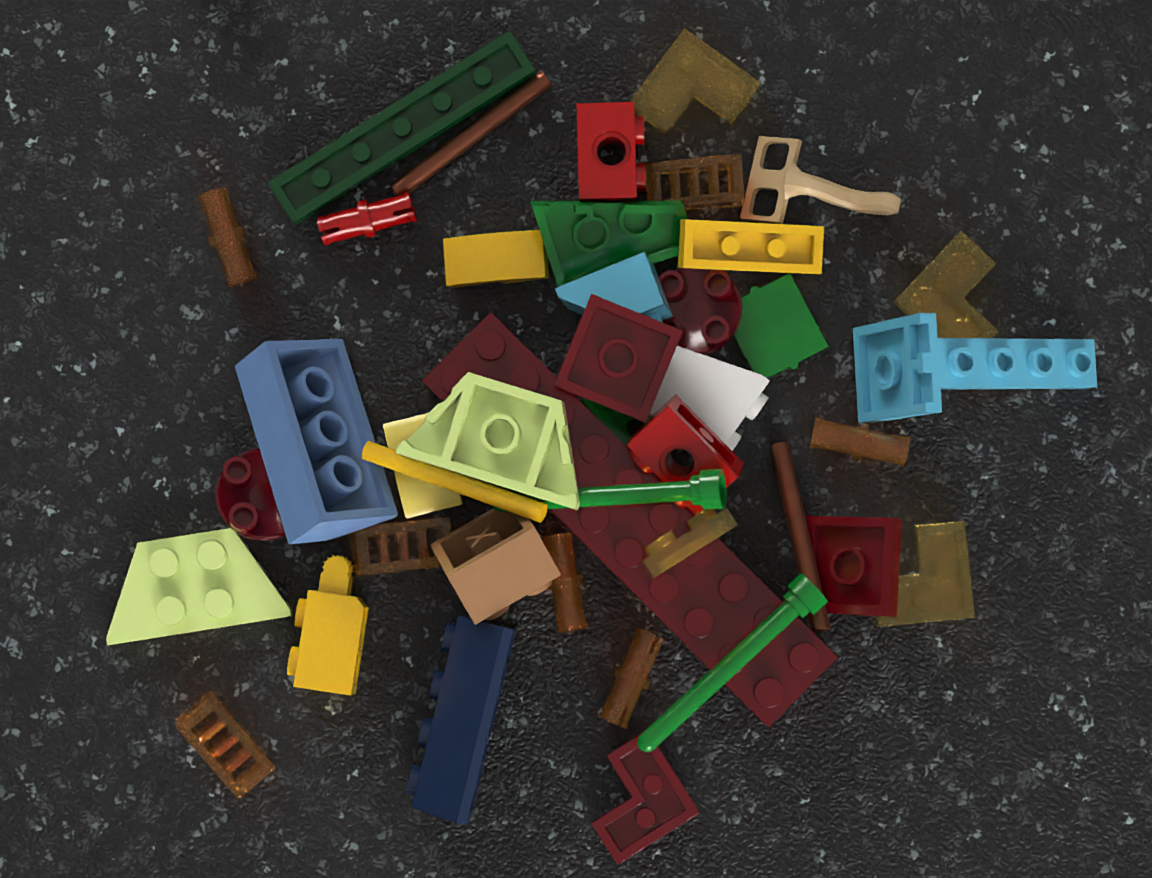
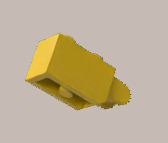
(331, 632)

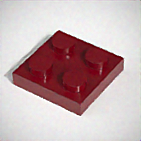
(618, 358)
(857, 563)

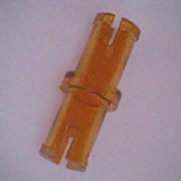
(227, 237)
(860, 442)
(566, 587)
(631, 678)

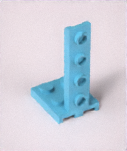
(906, 366)

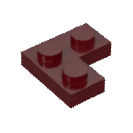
(655, 804)

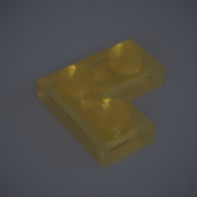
(689, 72)
(943, 288)
(669, 551)
(943, 581)

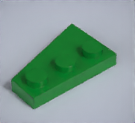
(597, 234)

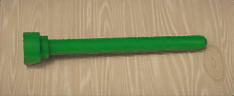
(703, 489)
(799, 601)

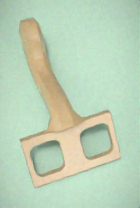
(794, 182)

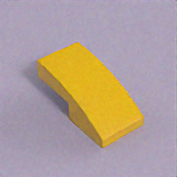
(495, 258)

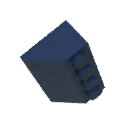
(462, 718)

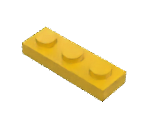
(750, 246)

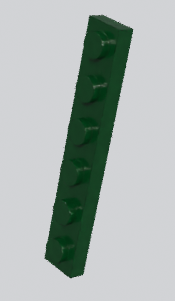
(402, 128)

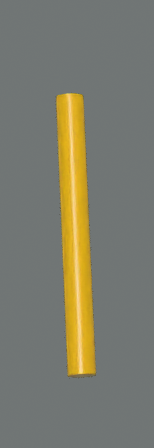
(455, 482)

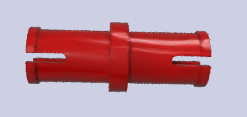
(367, 218)

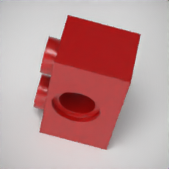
(604, 125)
(680, 428)

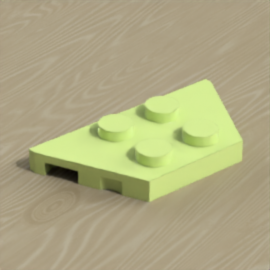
(500, 438)
(193, 587)

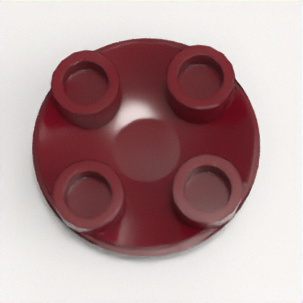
(702, 306)
(247, 498)

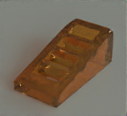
(693, 166)
(360, 549)
(185, 725)

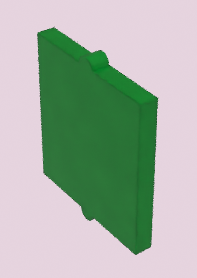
(777, 328)

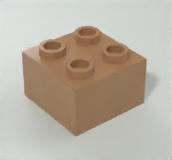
(495, 563)

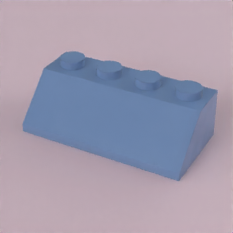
(314, 438)

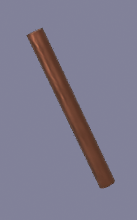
(471, 134)
(798, 526)

